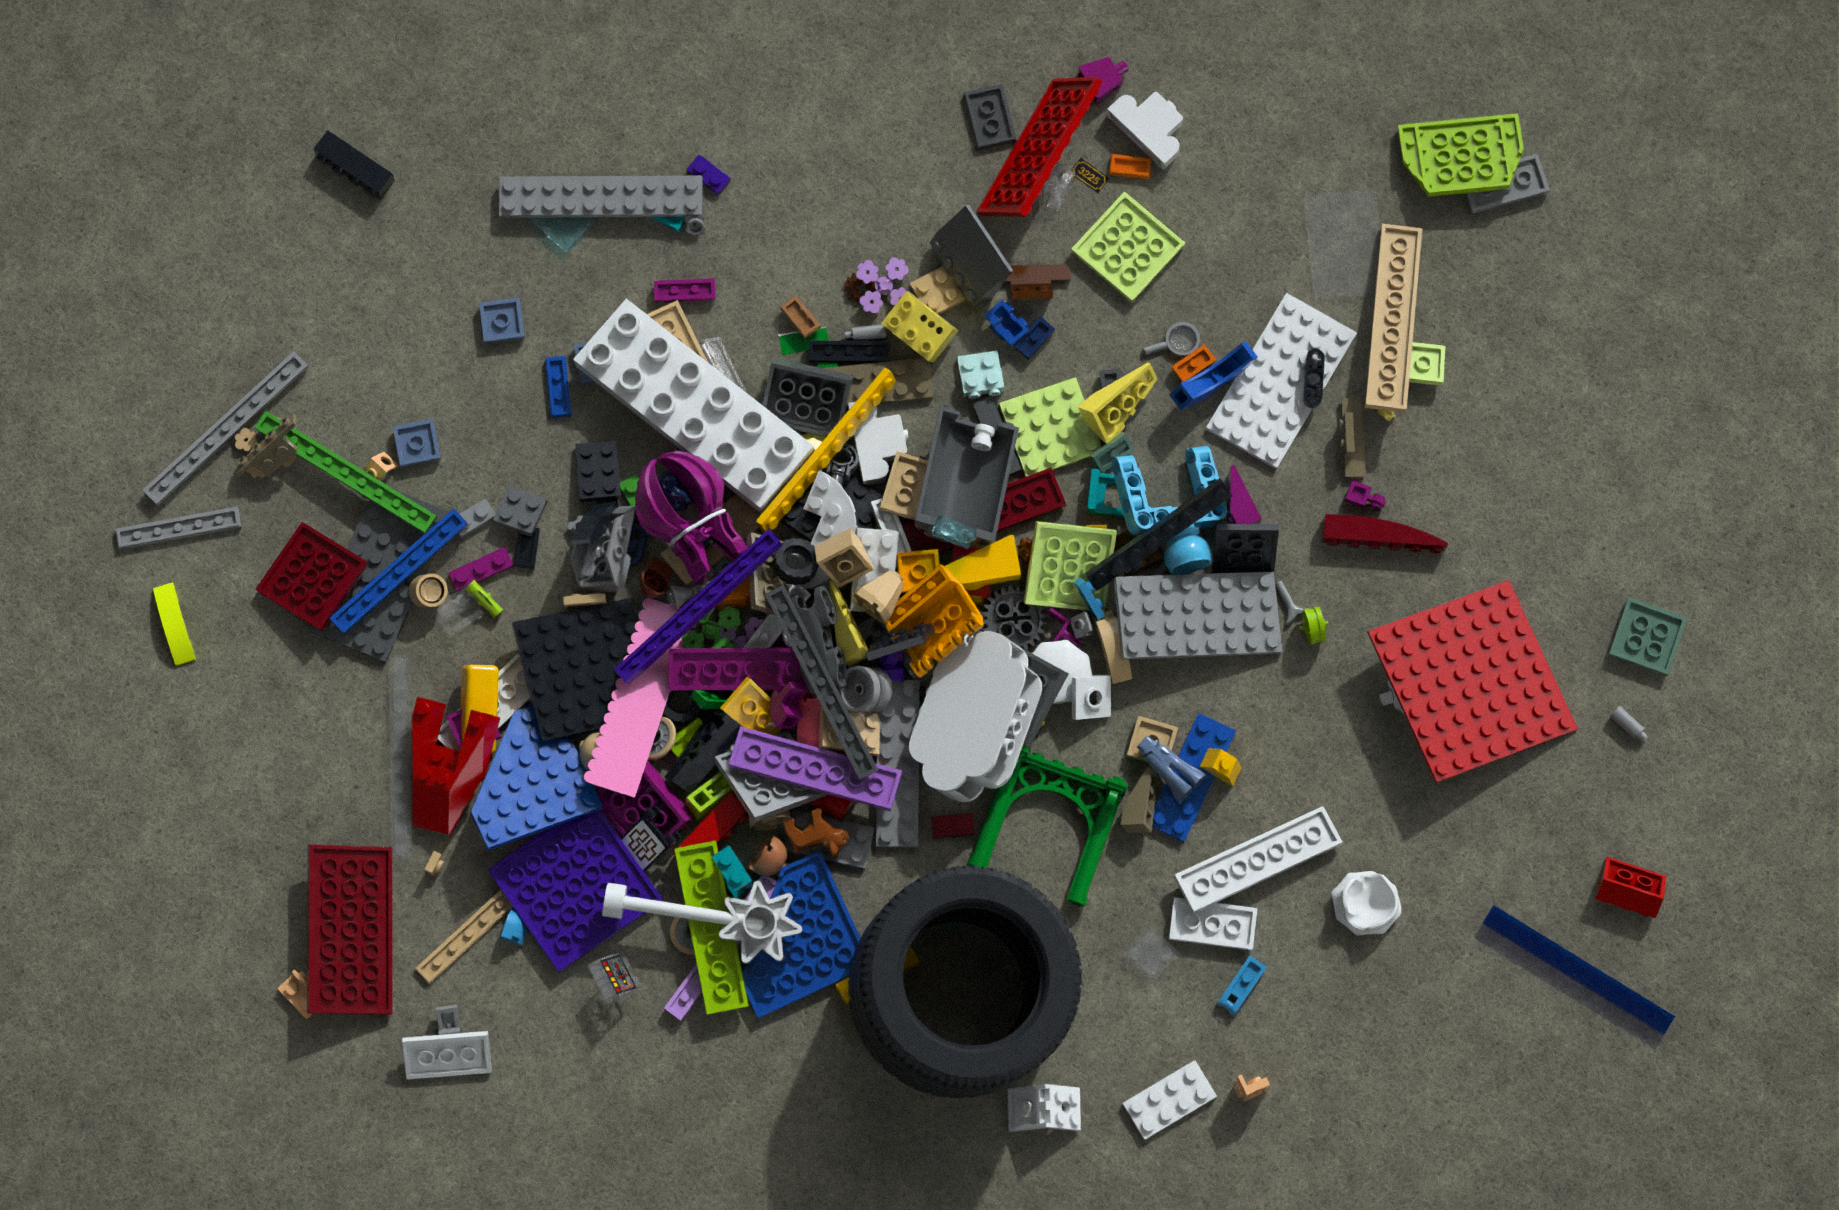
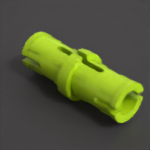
(484, 599)

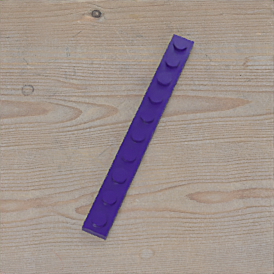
(698, 607)

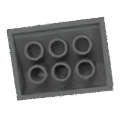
(971, 257)
(807, 396)

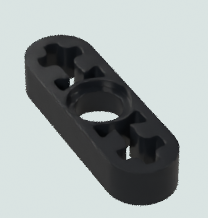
(1309, 364)

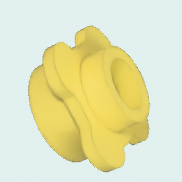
(1388, 415)

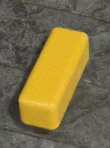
(478, 693)

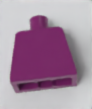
(1107, 72)

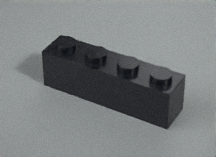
(353, 164)

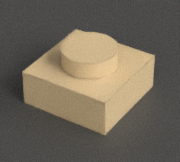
(434, 864)

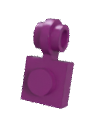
(1360, 494)

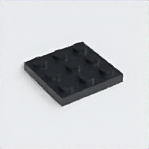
(1245, 548)

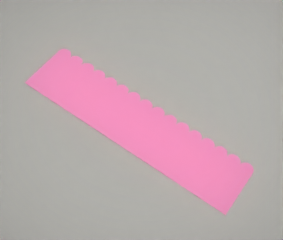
(635, 712)

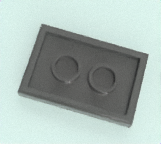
(990, 117)

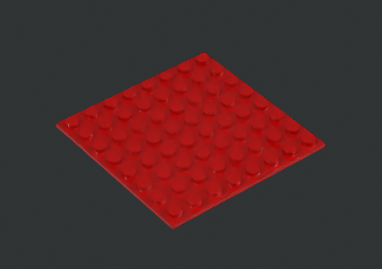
(1472, 681)

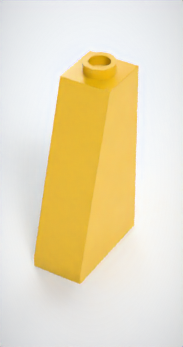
(988, 565)

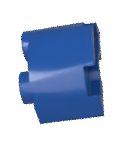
(1005, 323)

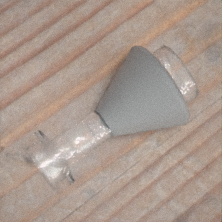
(680, 595)

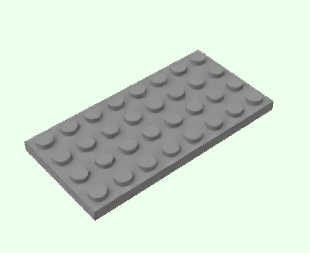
(1197, 615)

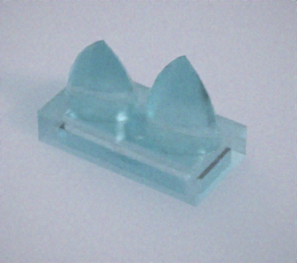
(953, 532)

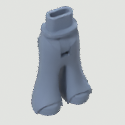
(1162, 761)

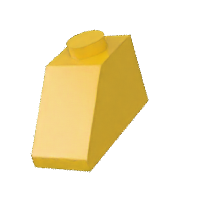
(1221, 765)

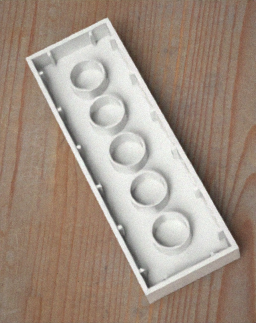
(693, 405)

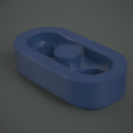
(636, 546)

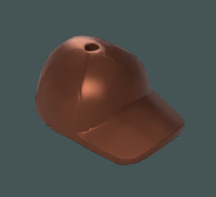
(655, 579)

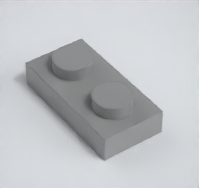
(477, 516)

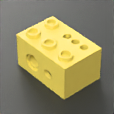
(919, 327)

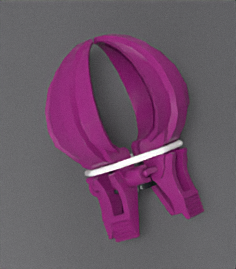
(662, 522)

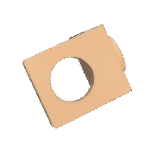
(377, 468)

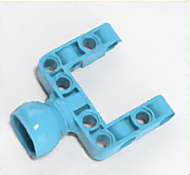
(1187, 550)

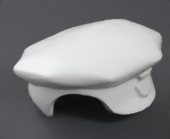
(1068, 658)
(1366, 903)

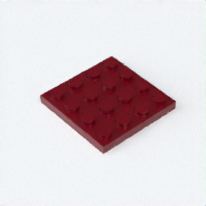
(312, 576)

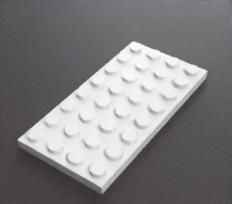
(1266, 400)

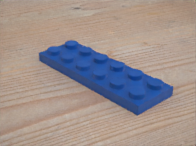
(1177, 818)

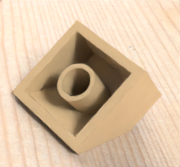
(843, 558)

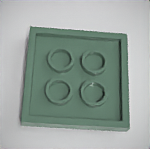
(1647, 636)

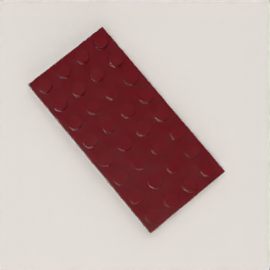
(349, 930)

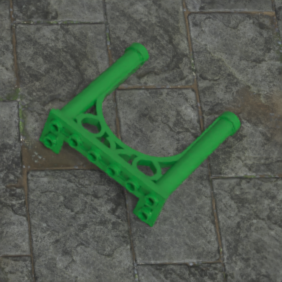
(1097, 832)

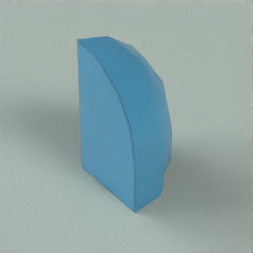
(514, 928)

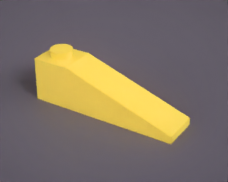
(1112, 405)

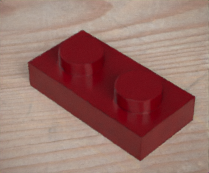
(952, 825)

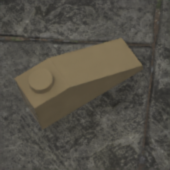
(1140, 805)

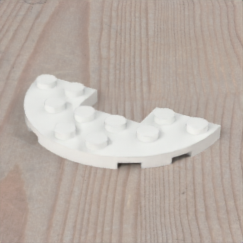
(838, 514)

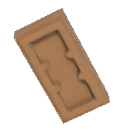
(800, 317)

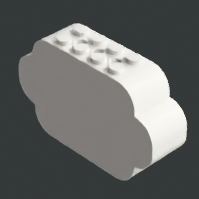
(975, 717)

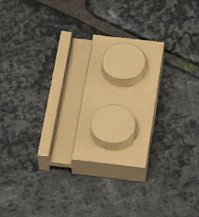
(579, 601)

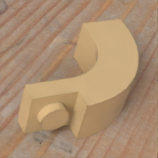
(1108, 633)

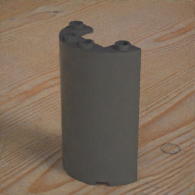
(965, 481)

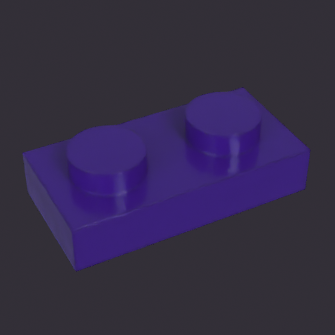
(712, 176)

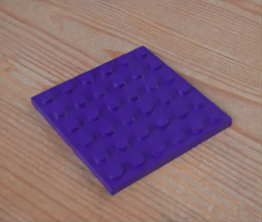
(562, 882)

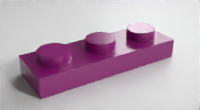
(684, 290)
(481, 568)

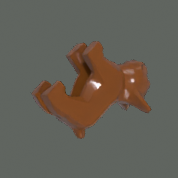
(816, 834)

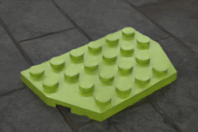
(1462, 153)

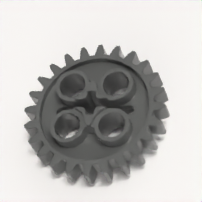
(1009, 600)

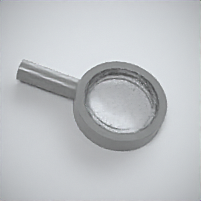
(1179, 340)

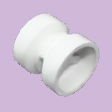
(983, 437)

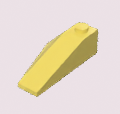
(846, 630)

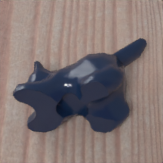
(671, 488)

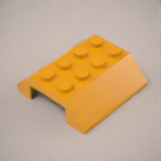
(947, 606)

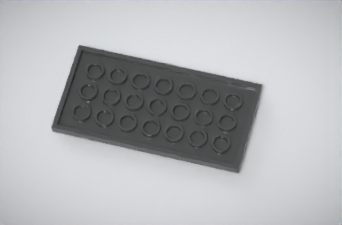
(380, 541)

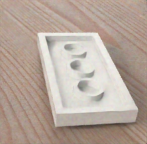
(882, 551)
(1215, 925)
(447, 1055)
(1169, 1100)

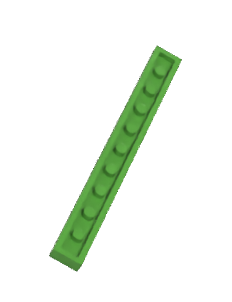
(352, 476)

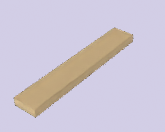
(464, 937)

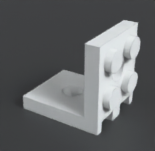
(1044, 1108)

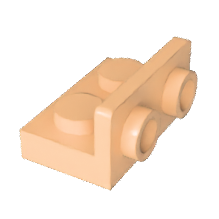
(296, 992)
(1255, 1087)

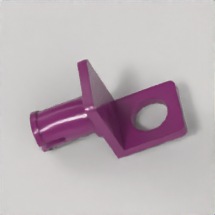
(1063, 633)

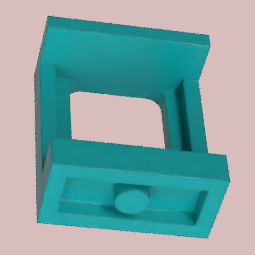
(1096, 495)
(733, 872)

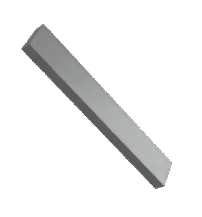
(178, 528)

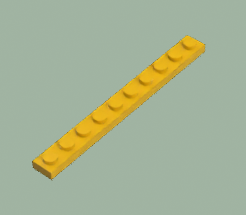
(826, 450)

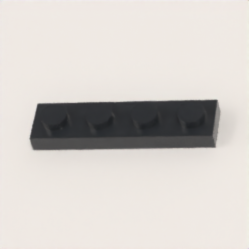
(849, 351)

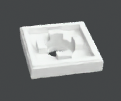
(1081, 690)

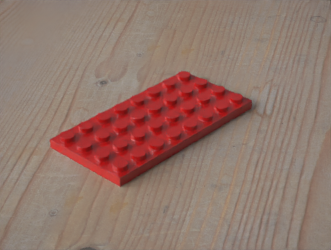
(1039, 147)

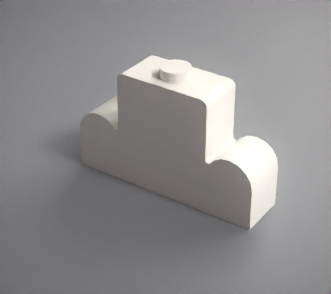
(1149, 125)
(877, 444)

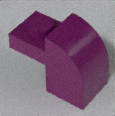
(785, 707)

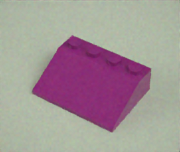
(652, 791)

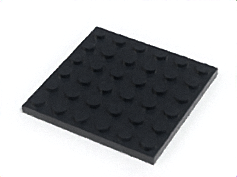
(572, 664)

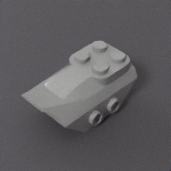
(612, 560)

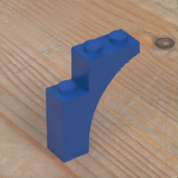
(1210, 380)

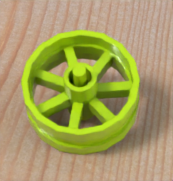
(1314, 625)

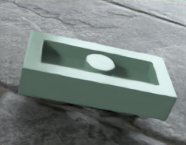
(1115, 448)

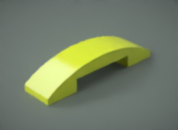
(174, 624)

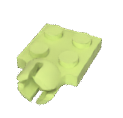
(1427, 364)

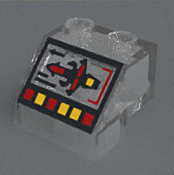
(614, 978)

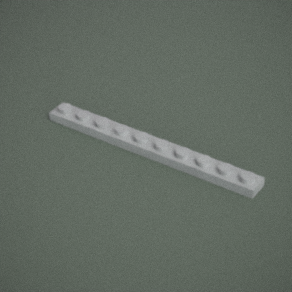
(225, 428)

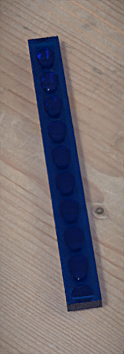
(1578, 970)

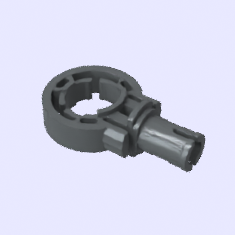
(839, 469)

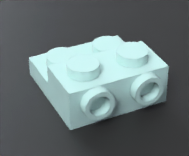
(980, 374)

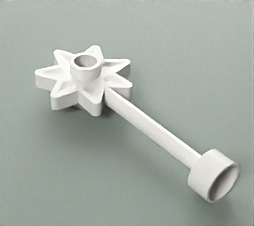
(755, 922)

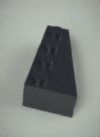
(698, 756)

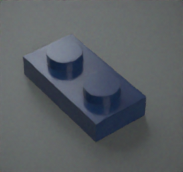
(1034, 338)

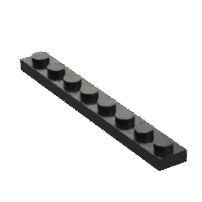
(1158, 534)

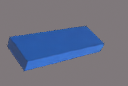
(558, 387)

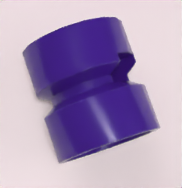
(892, 665)

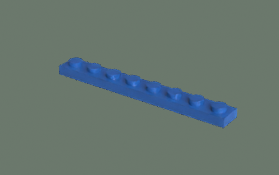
(398, 571)

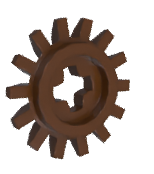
(855, 291)

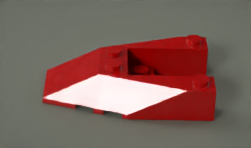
(443, 776)

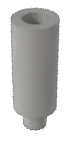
(866, 333)
(1629, 724)

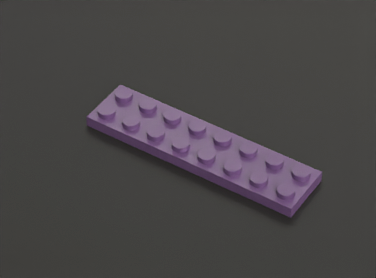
(812, 769)

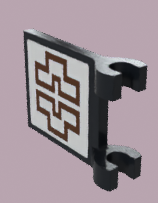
(646, 840)

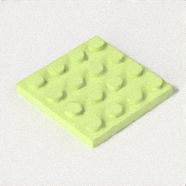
(1128, 247)
(1050, 427)
(1061, 556)

